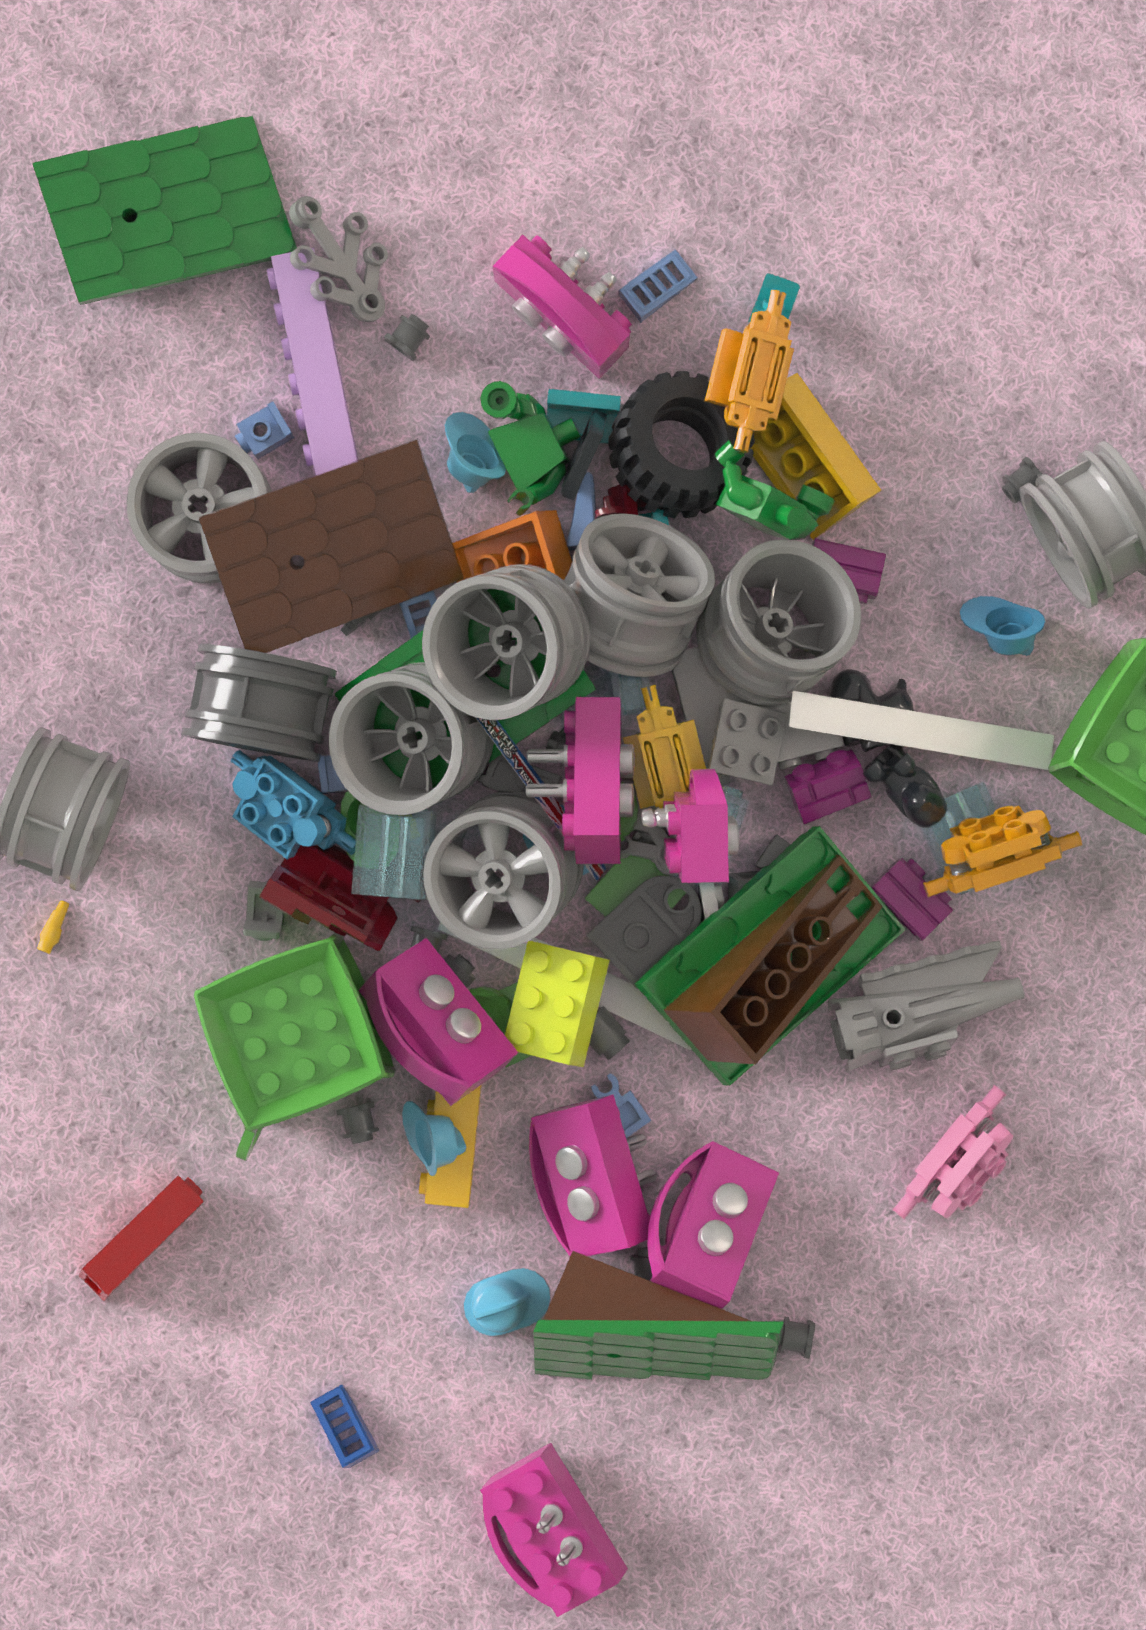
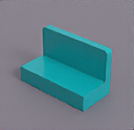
(579, 407)

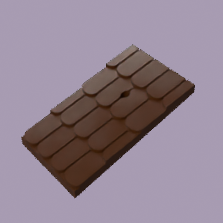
(365, 539)

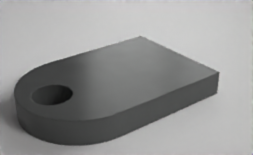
(646, 926)

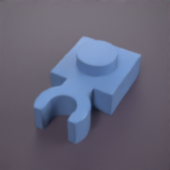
(631, 1112)

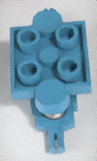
(285, 808)

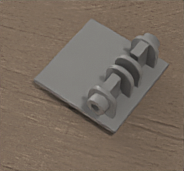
(747, 741)

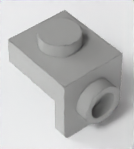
(262, 919)

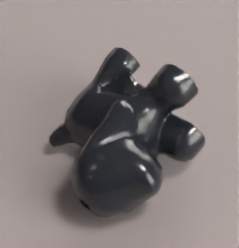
(857, 687)
(908, 786)

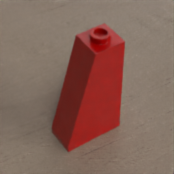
(141, 1237)

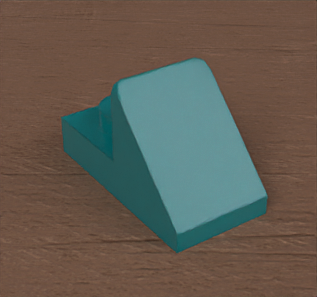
(774, 282)

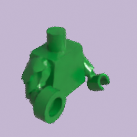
(529, 446)
(767, 506)

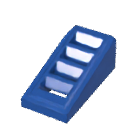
(370, 1447)

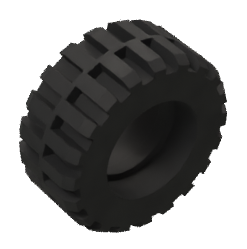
(646, 469)

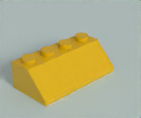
(812, 452)

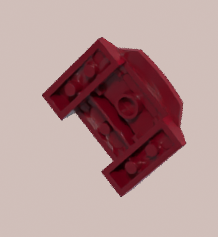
(319, 888)

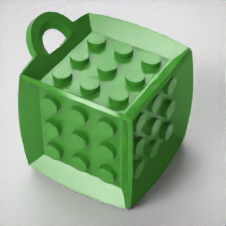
(1106, 741)
(291, 1035)

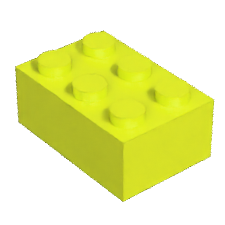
(556, 1003)

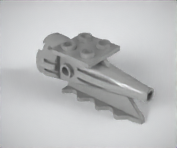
(924, 1003)

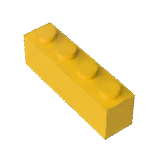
(453, 1181)

